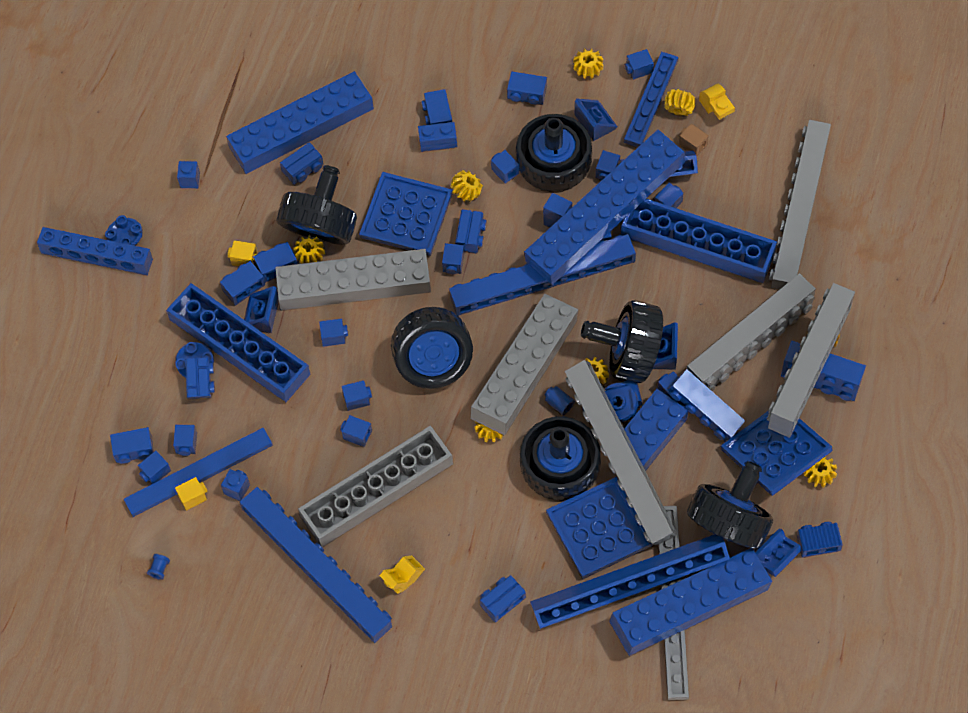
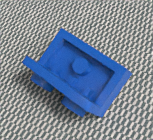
(777, 552)

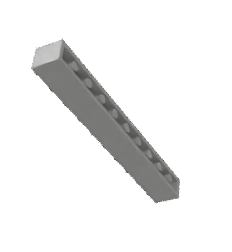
(801, 203)
(620, 452)

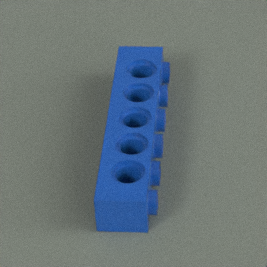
(95, 251)

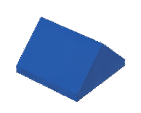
(593, 118)
(262, 309)
(668, 348)

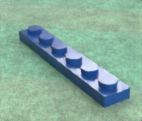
(651, 99)

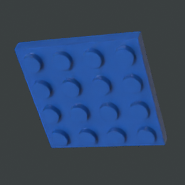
(406, 213)
(778, 455)
(598, 528)

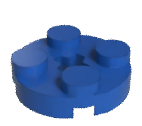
(629, 399)

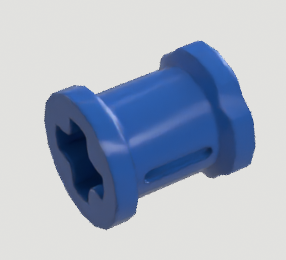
(158, 566)

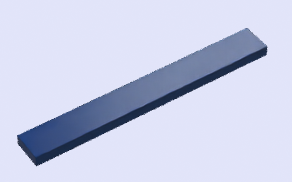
(201, 469)

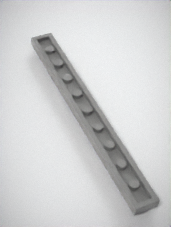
(675, 645)

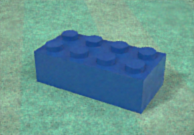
(837, 377)
(655, 426)

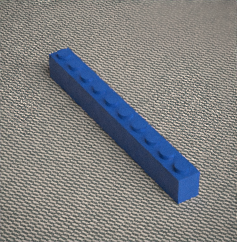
(526, 280)
(316, 564)
(629, 580)

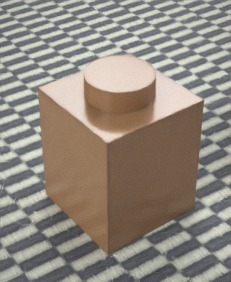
(693, 139)

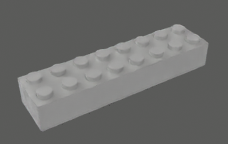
(353, 279)
(753, 332)
(810, 360)
(524, 364)
(375, 486)

